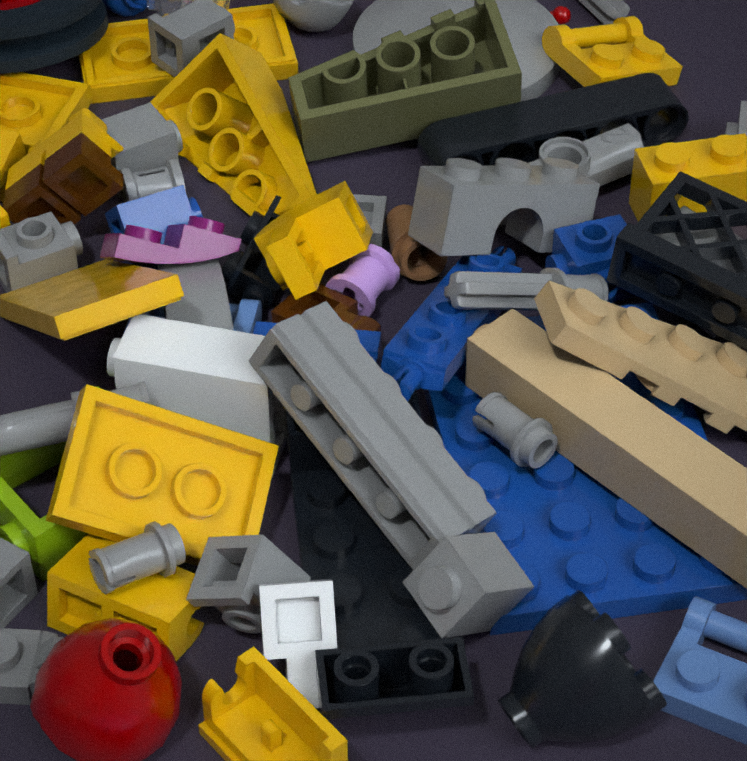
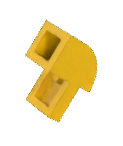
(314, 238)

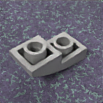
(204, 295)

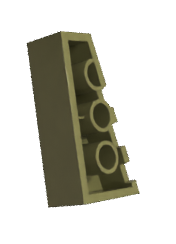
(406, 84)

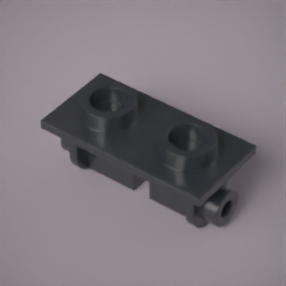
(247, 271)

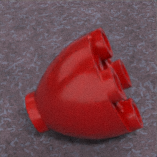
(108, 692)

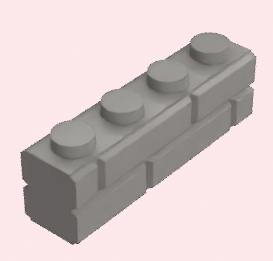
(369, 433)

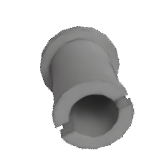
(526, 438)
(138, 557)

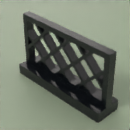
(683, 275)

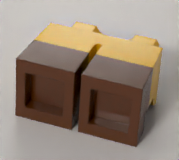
(65, 172)

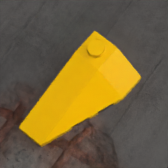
(238, 127)

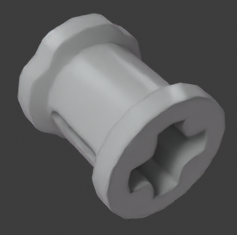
(151, 181)

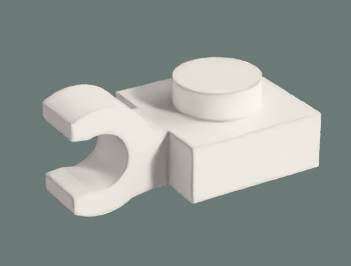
(295, 624)

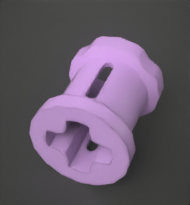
(366, 278)

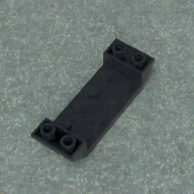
(385, 644)

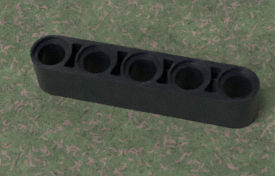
(580, 113)

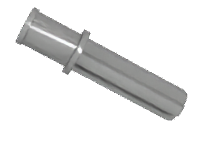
(513, 290)

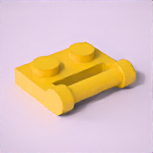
(607, 62)

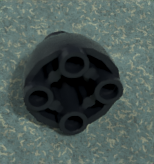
(577, 680)

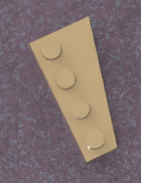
(664, 357)

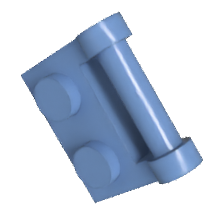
(702, 682)

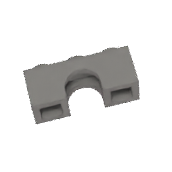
(465, 202)

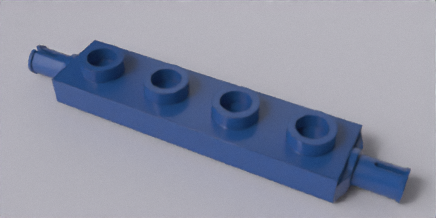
(435, 337)

